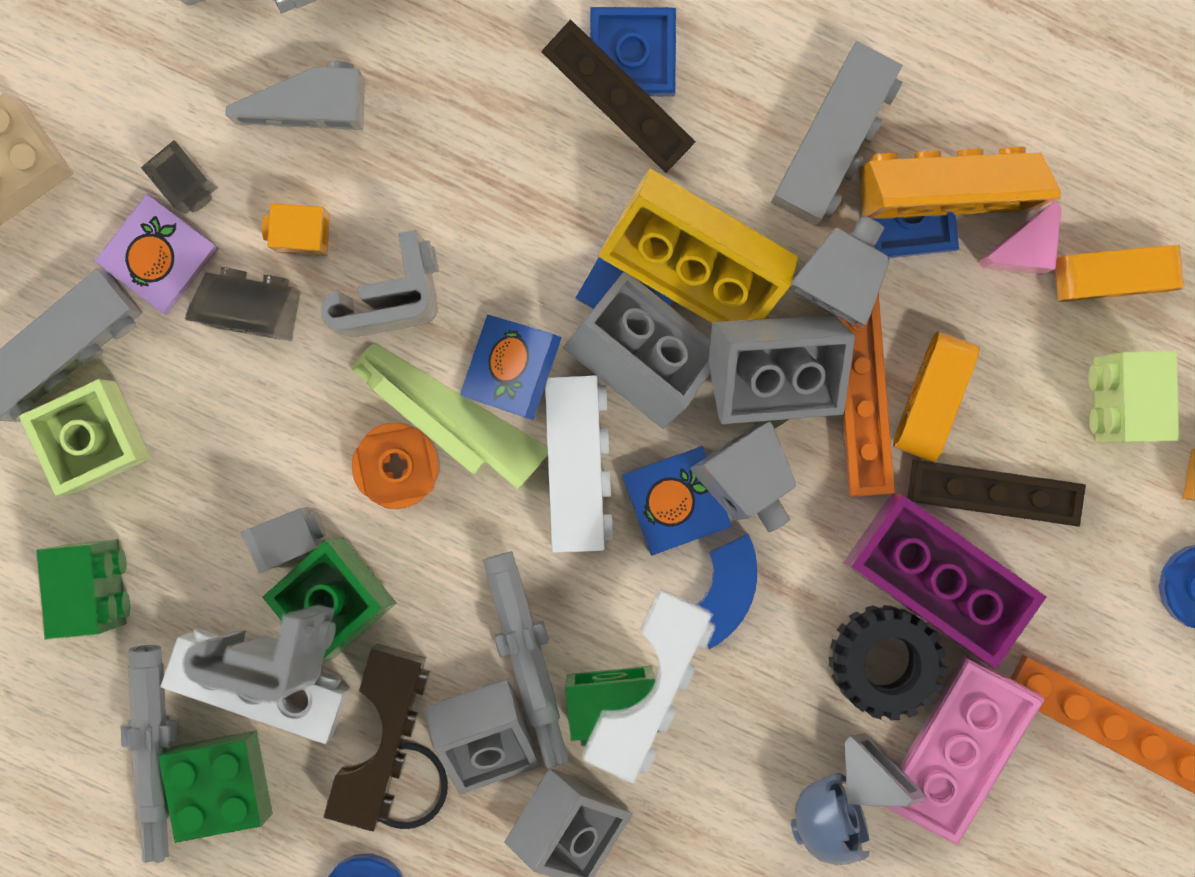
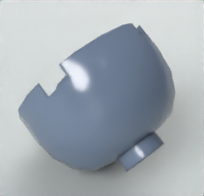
(828, 825)

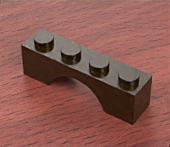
(361, 790)

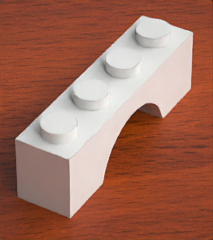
(625, 736)

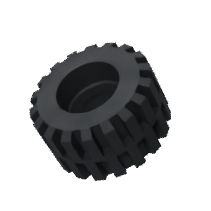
(912, 687)

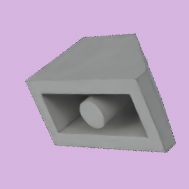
(284, 538)

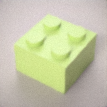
(1135, 397)
(85, 437)

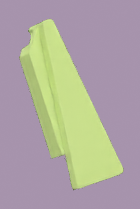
(449, 419)

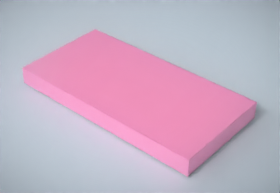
(965, 746)

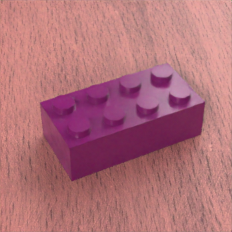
(944, 579)

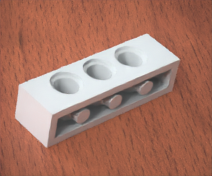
(314, 722)

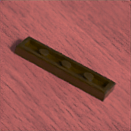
(618, 96)
(996, 492)

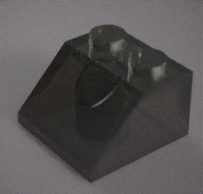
(245, 305)

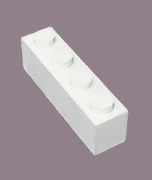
(575, 464)

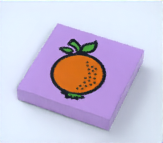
(156, 254)

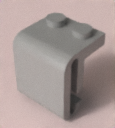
(419, 263)
(265, 665)

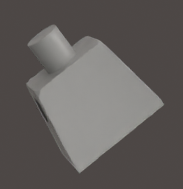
(845, 273)
(749, 476)

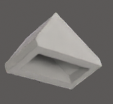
(875, 778)

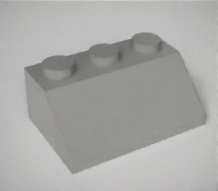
(643, 350)
(780, 368)

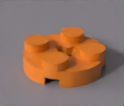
(376, 451)

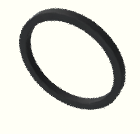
(444, 788)

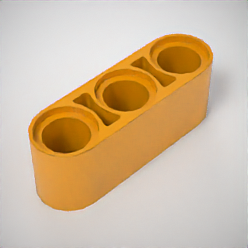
(1119, 273)
(936, 396)

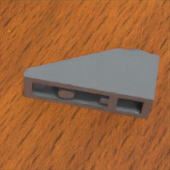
(313, 99)

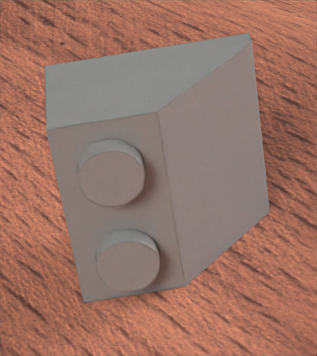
(481, 736)
(566, 827)

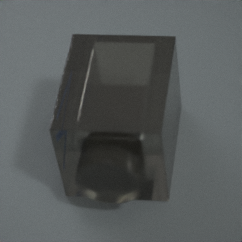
(180, 178)

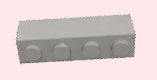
(837, 134)
(62, 340)

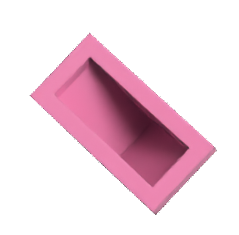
(1030, 247)

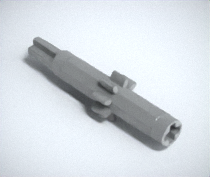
(522, 641)
(148, 737)

